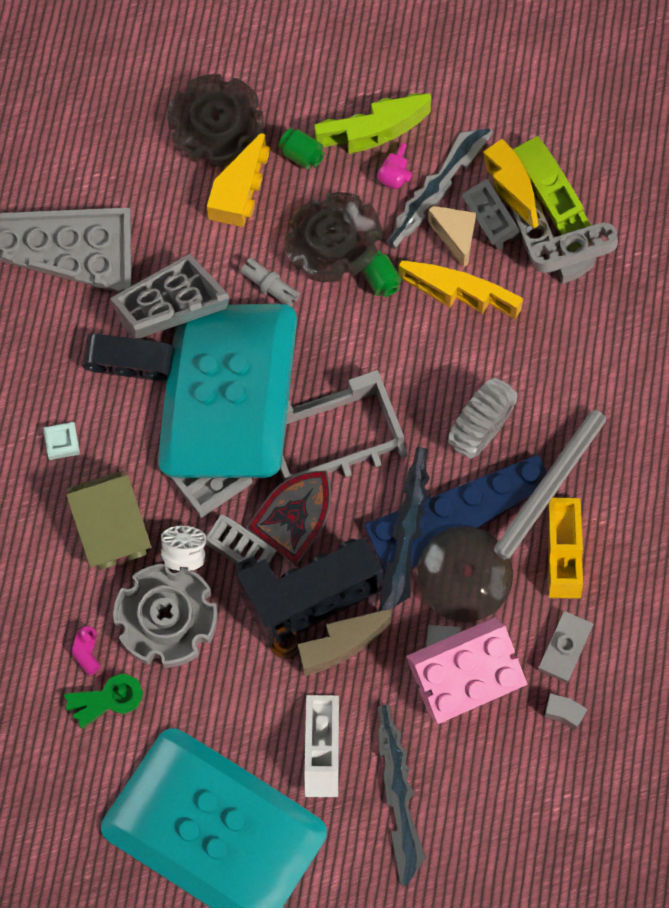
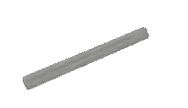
(549, 485)

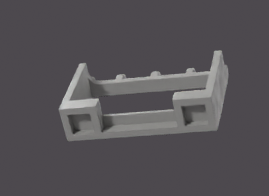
(357, 389)

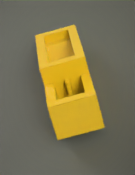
(511, 181)
(565, 548)

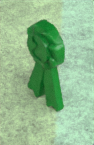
(121, 695)

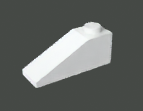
(322, 746)

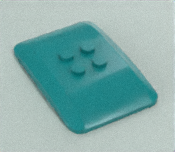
(229, 393)
(213, 826)

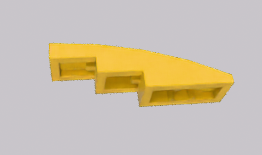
(449, 284)

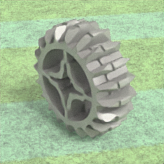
(482, 417)

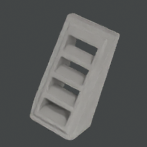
(246, 537)

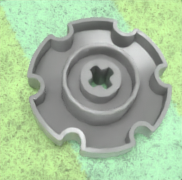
(166, 639)

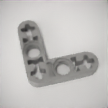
(548, 245)

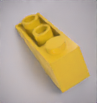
(234, 187)

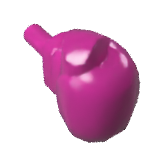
(393, 170)

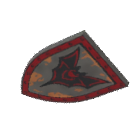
(294, 514)

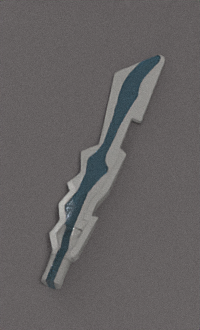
(436, 186)

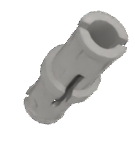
(269, 282)

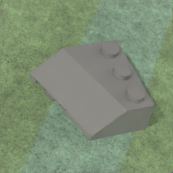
(169, 298)

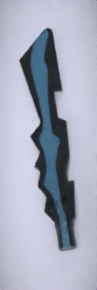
(407, 529)

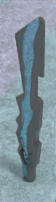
(398, 792)

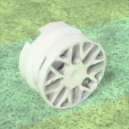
(183, 547)

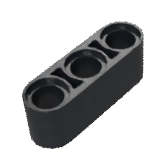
(127, 357)

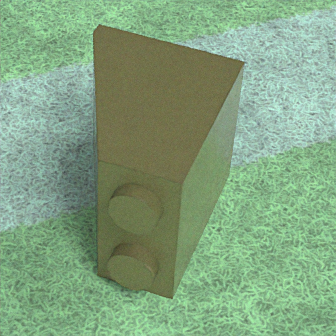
(108, 519)

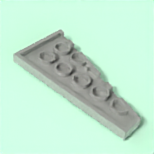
(71, 244)

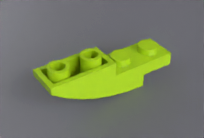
(386, 122)
(553, 189)

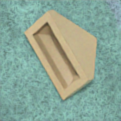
(454, 229)

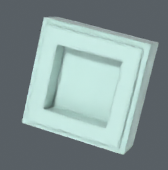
(61, 441)

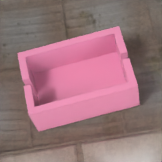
(466, 670)

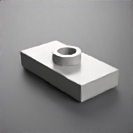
(565, 647)

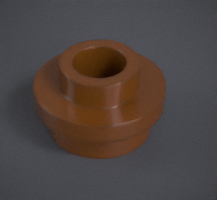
(286, 652)

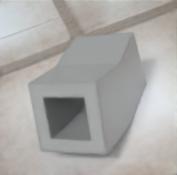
(575, 271)
(565, 711)

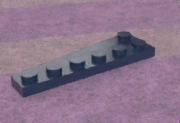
(462, 506)

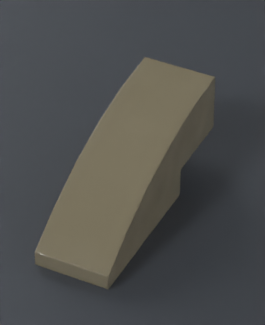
(343, 641)

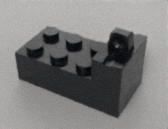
(309, 593)

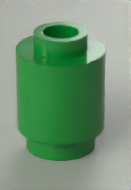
(301, 148)
(382, 276)

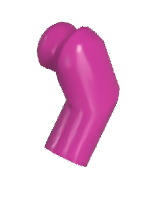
(83, 648)

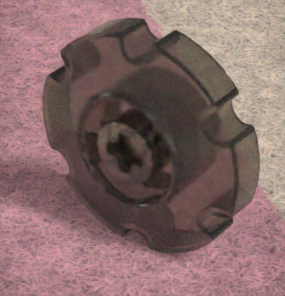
(209, 99)
(333, 237)

